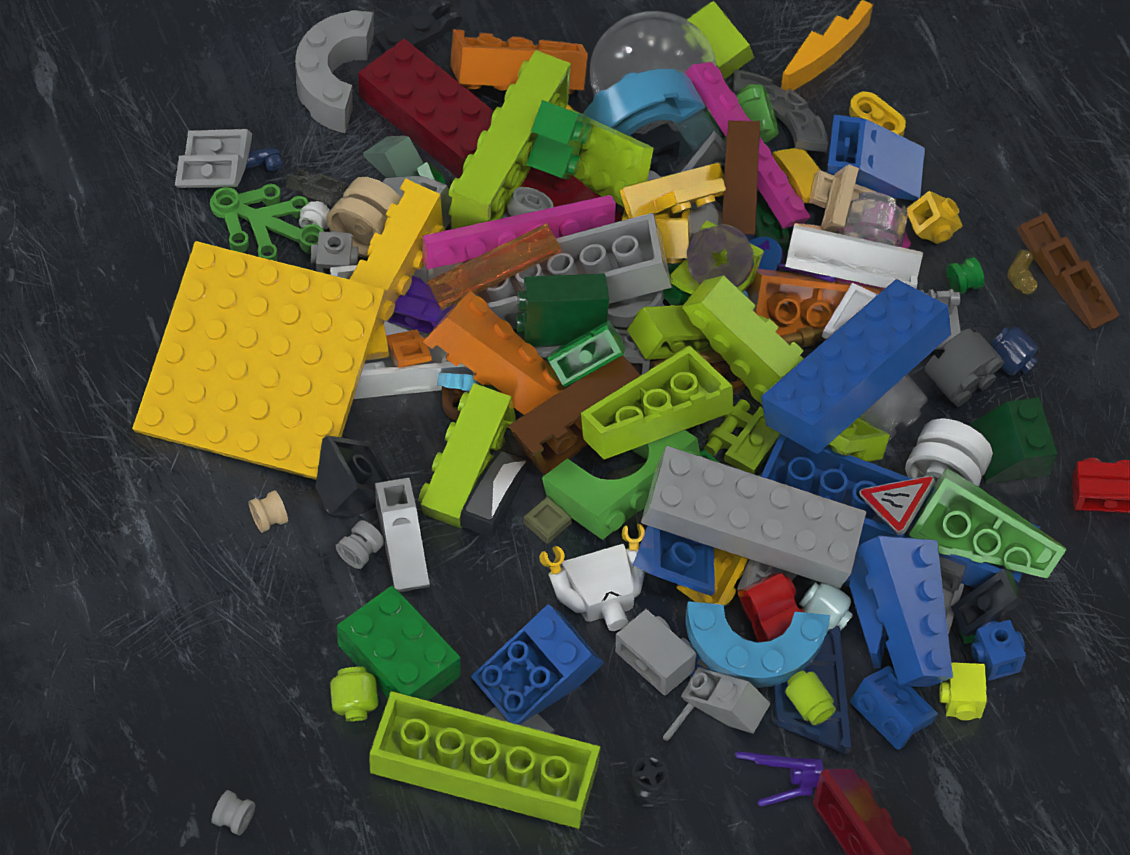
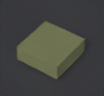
(547, 520)

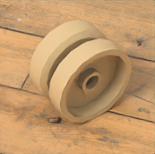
(362, 211)

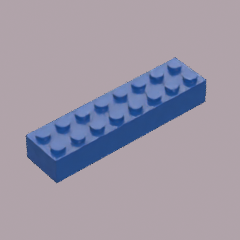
(841, 479)

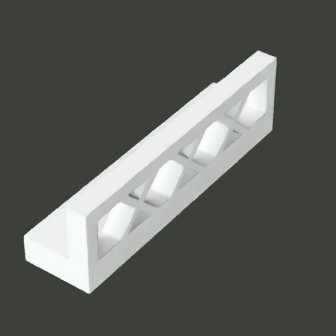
(852, 258)

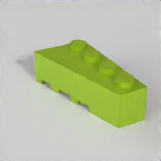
(741, 335)
(658, 404)
(467, 453)

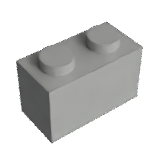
(656, 651)

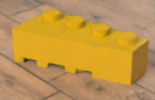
(399, 249)

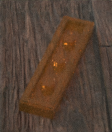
(494, 266)

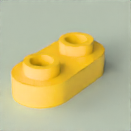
(878, 112)

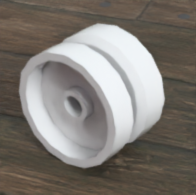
(950, 446)

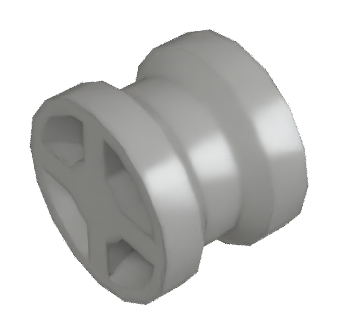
(233, 812)

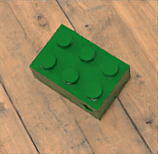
(398, 647)

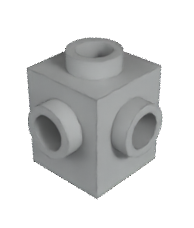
(333, 250)

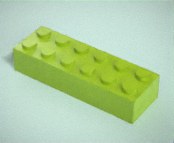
(505, 148)
(484, 759)

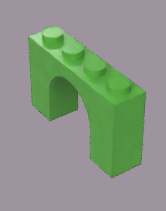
(607, 504)

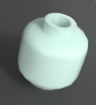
(828, 601)

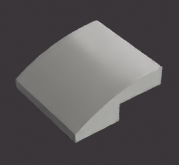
(213, 158)

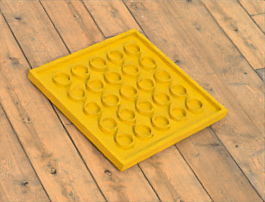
(259, 359)

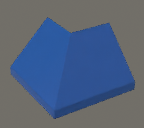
(677, 560)

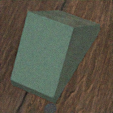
(395, 157)

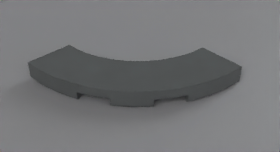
(791, 109)

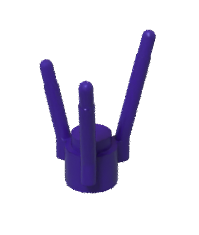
(802, 772)

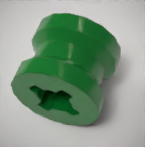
(965, 275)

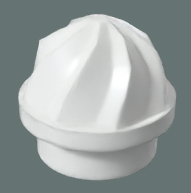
(314, 213)

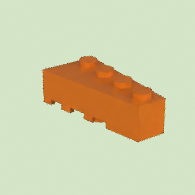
(498, 62)
(494, 353)

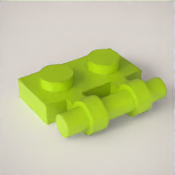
(751, 446)

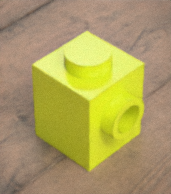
(965, 692)

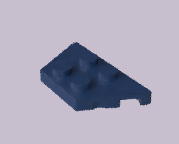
(830, 670)

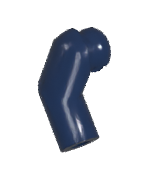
(267, 156)

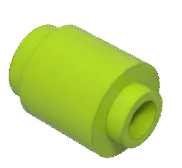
(810, 697)

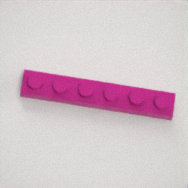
(771, 179)
(474, 240)

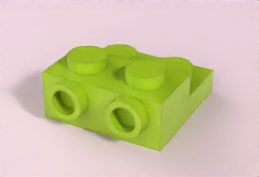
(861, 441)

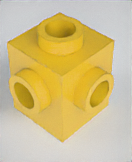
(934, 217)

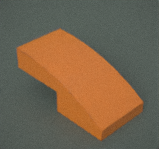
(408, 348)

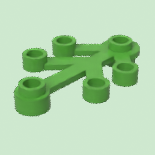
(262, 219)

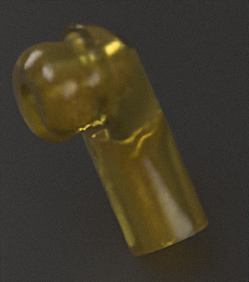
(1020, 274)

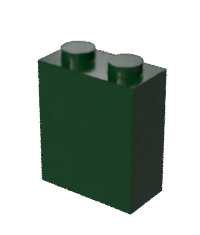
(560, 307)

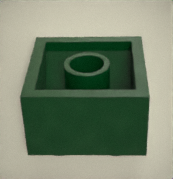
(1018, 441)

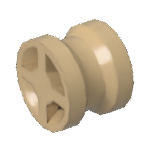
(268, 511)

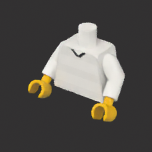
(599, 582)

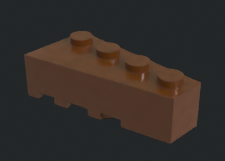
(555, 427)

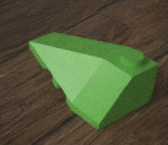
(983, 529)

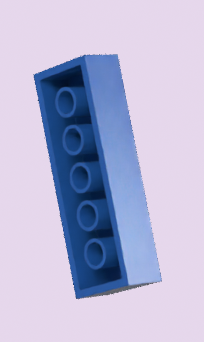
(856, 366)

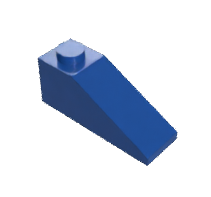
(865, 605)

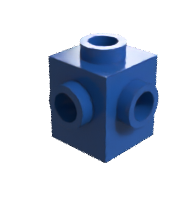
(999, 649)

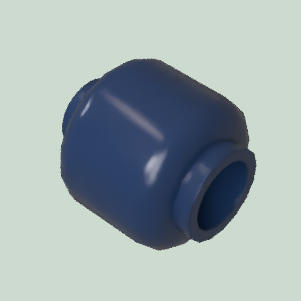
(1015, 350)

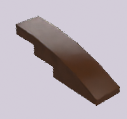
(741, 176)
(1067, 273)

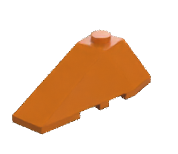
(796, 299)

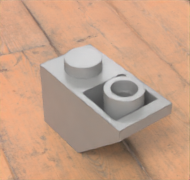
(726, 699)

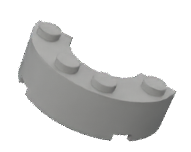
(320, 52)

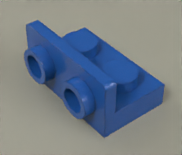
(892, 708)

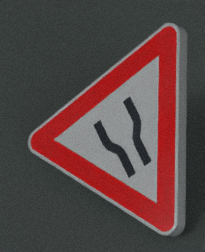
(898, 501)

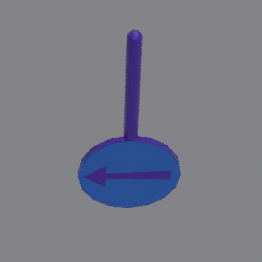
(773, 258)

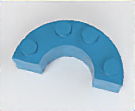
(645, 99)
(759, 663)

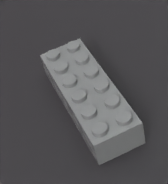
(626, 251)
(753, 517)

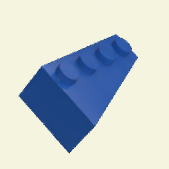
(911, 606)

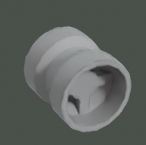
(360, 544)

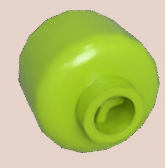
(353, 693)

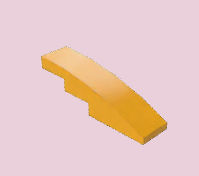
(821, 51)

